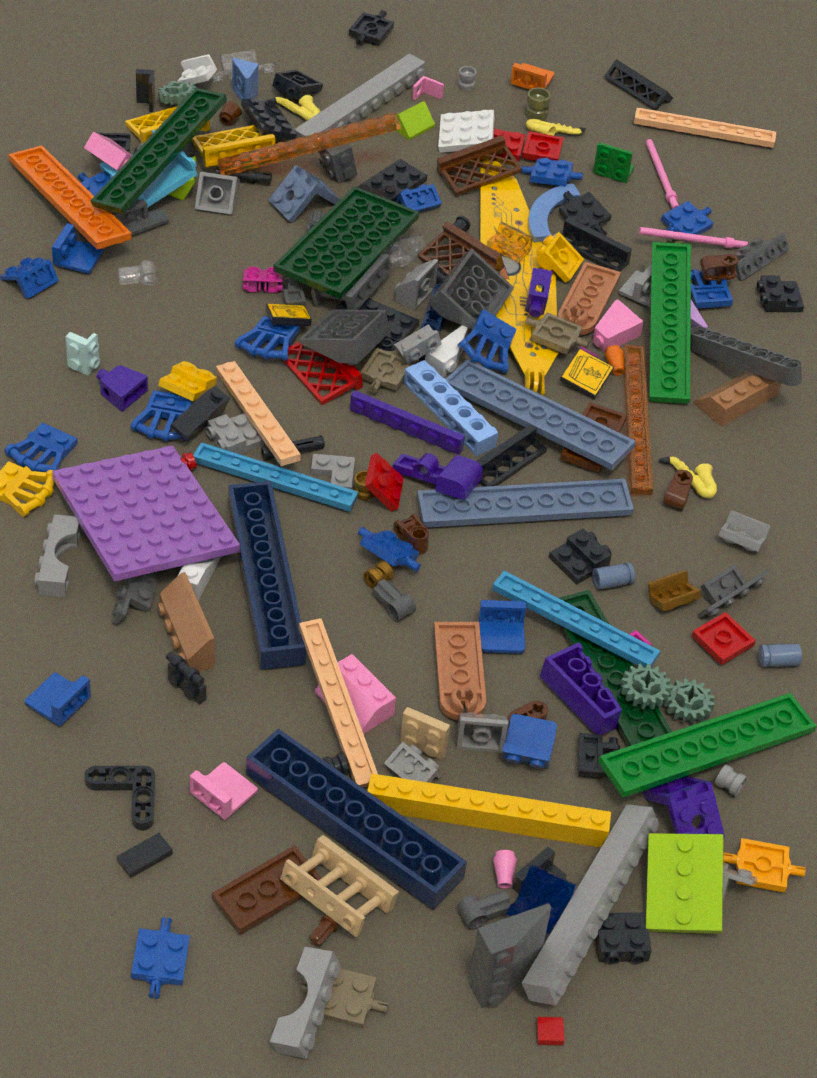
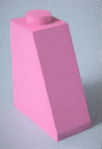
(107, 150)
(617, 327)

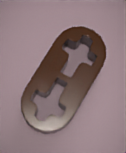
(527, 710)

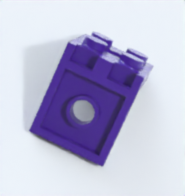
(685, 800)

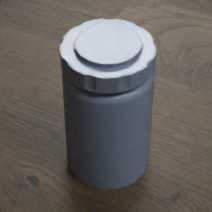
(613, 576)
(779, 655)

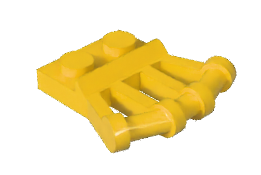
(15, 478)

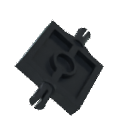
(371, 28)
(585, 210)

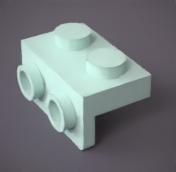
(82, 352)

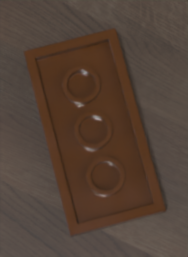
(605, 416)
(259, 892)

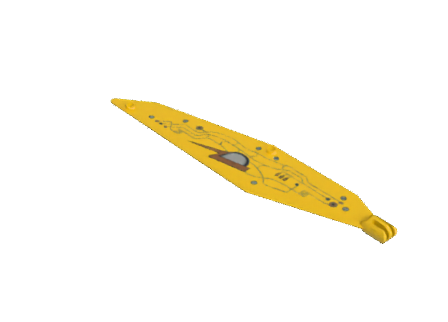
(505, 203)

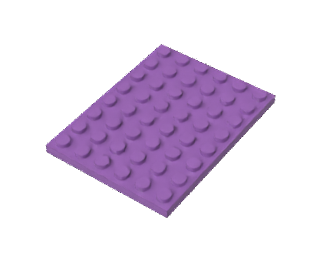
(144, 512)

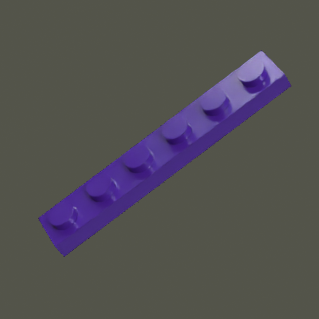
(407, 422)

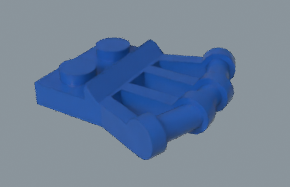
(709, 295)
(267, 331)
(494, 332)
(161, 406)
(45, 439)

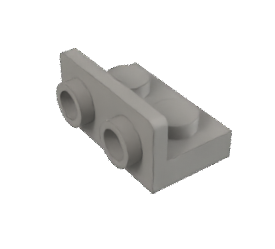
(418, 344)
(410, 765)

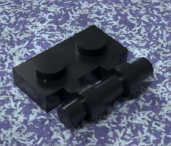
(186, 678)
(589, 750)

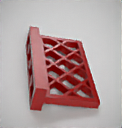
(343, 372)

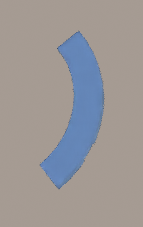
(543, 207)

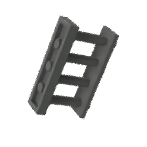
(363, 287)

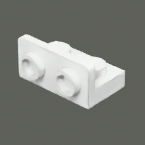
(197, 69)

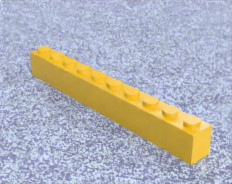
(492, 810)

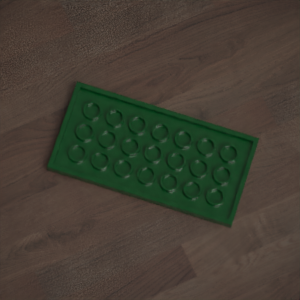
(346, 242)

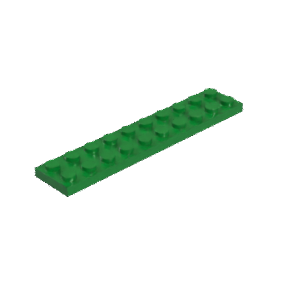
(670, 323)
(706, 744)

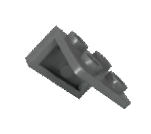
(338, 162)

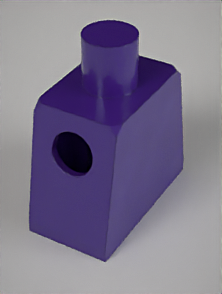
(536, 300)
(122, 386)

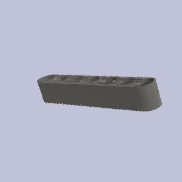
(746, 356)

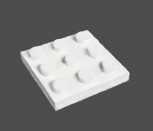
(465, 129)

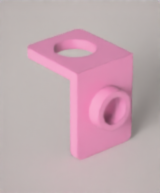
(429, 87)

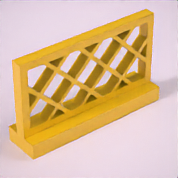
(154, 120)
(224, 147)

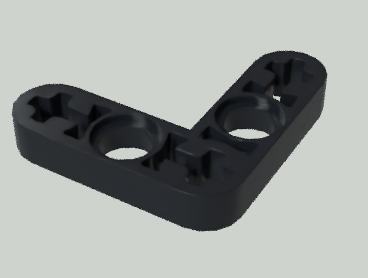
(132, 782)

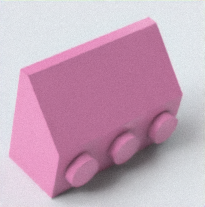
(368, 695)

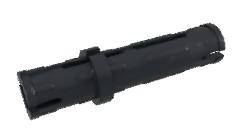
(251, 176)
(302, 446)

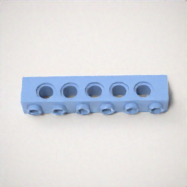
(451, 407)

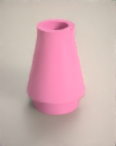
(504, 867)

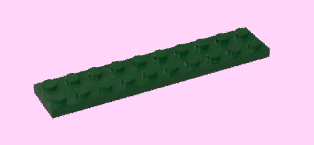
(158, 151)
(634, 722)

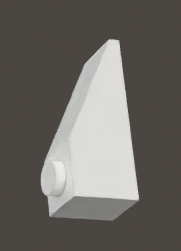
(447, 355)
(200, 574)

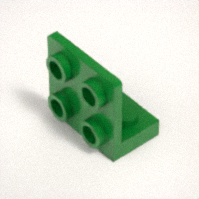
(613, 162)

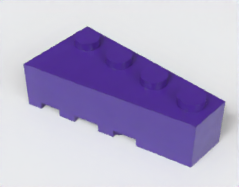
(581, 688)

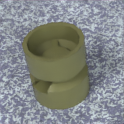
(537, 104)

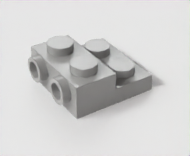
(234, 433)

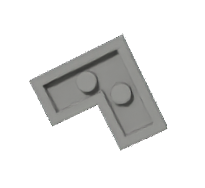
(338, 467)

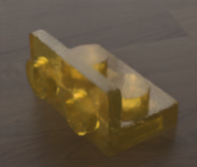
(510, 242)

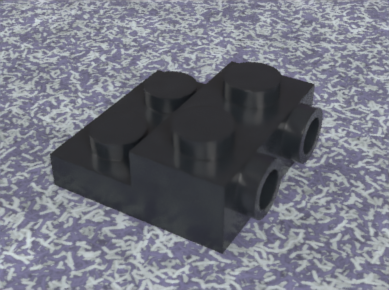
(295, 84)
(779, 295)
(581, 555)
(623, 939)

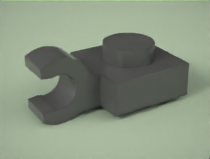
(293, 295)

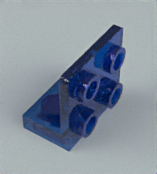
(540, 889)

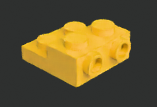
(559, 256)
(188, 380)

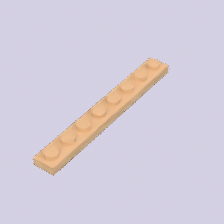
(705, 127)
(258, 413)
(338, 701)

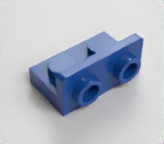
(421, 198)

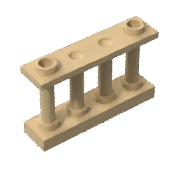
(352, 872)

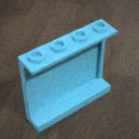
(171, 178)

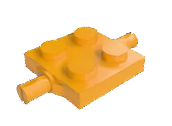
(766, 862)

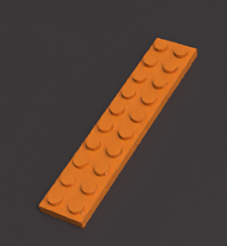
(69, 197)

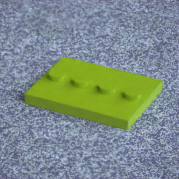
(685, 883)

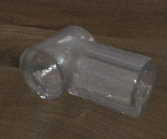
(143, 273)

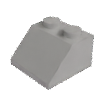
(217, 193)
(417, 285)
(481, 732)

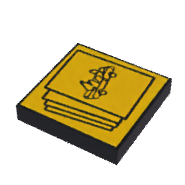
(288, 315)
(587, 373)

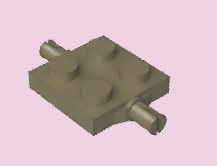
(556, 333)
(385, 370)
(351, 998)

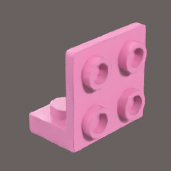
(222, 789)

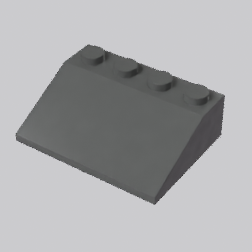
(469, 290)
(347, 334)
(506, 953)

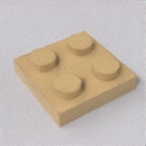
(425, 733)

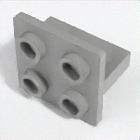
(638, 287)

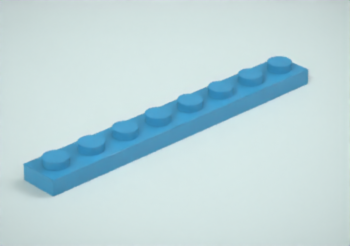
(280, 477)
(576, 620)

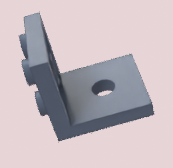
(304, 187)

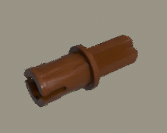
(323, 930)

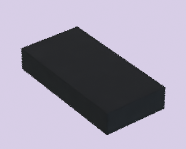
(144, 855)

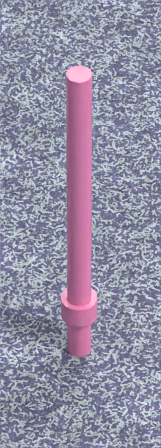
(670, 195)
(727, 242)

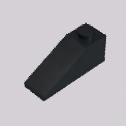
(206, 407)

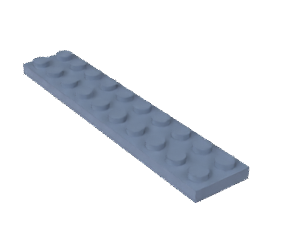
(547, 416)
(526, 503)

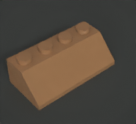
(737, 397)
(187, 624)

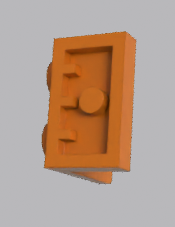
(530, 76)

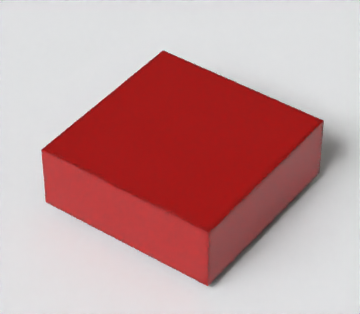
(550, 1031)

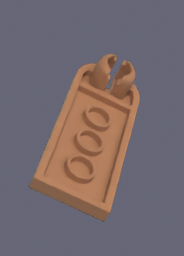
(589, 296)
(459, 668)

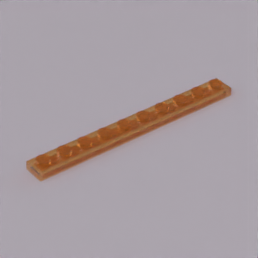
(309, 144)
(638, 420)

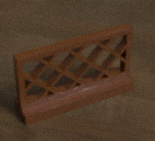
(473, 156)
(459, 239)

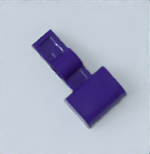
(455, 479)

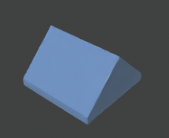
(245, 78)

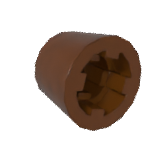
(230, 113)

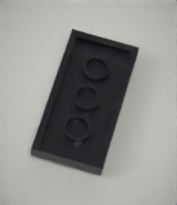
(268, 118)
(394, 179)
(399, 324)

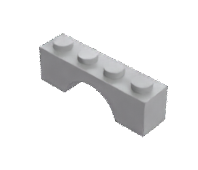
(53, 575)
(296, 1032)

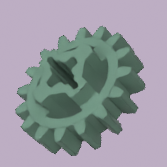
(175, 92)
(646, 686)
(700, 703)

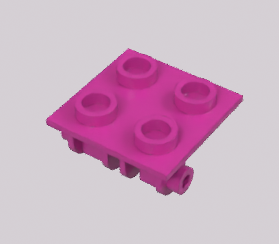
(255, 274)

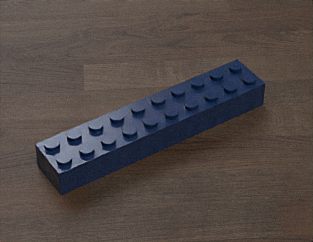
(266, 575)
(356, 818)

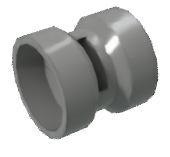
(467, 75)
(730, 780)

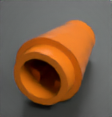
(615, 356)

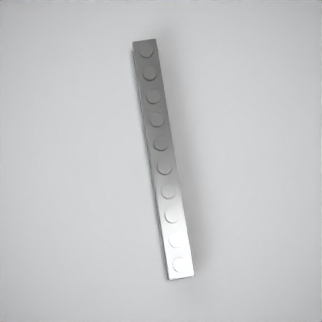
(366, 97)
(590, 905)

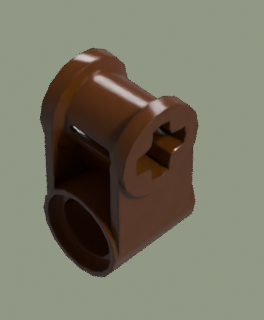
(718, 268)
(678, 490)
(413, 532)

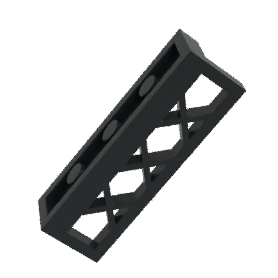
(638, 81)
(596, 244)
(503, 455)

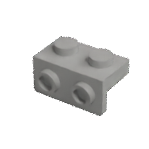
(744, 531)

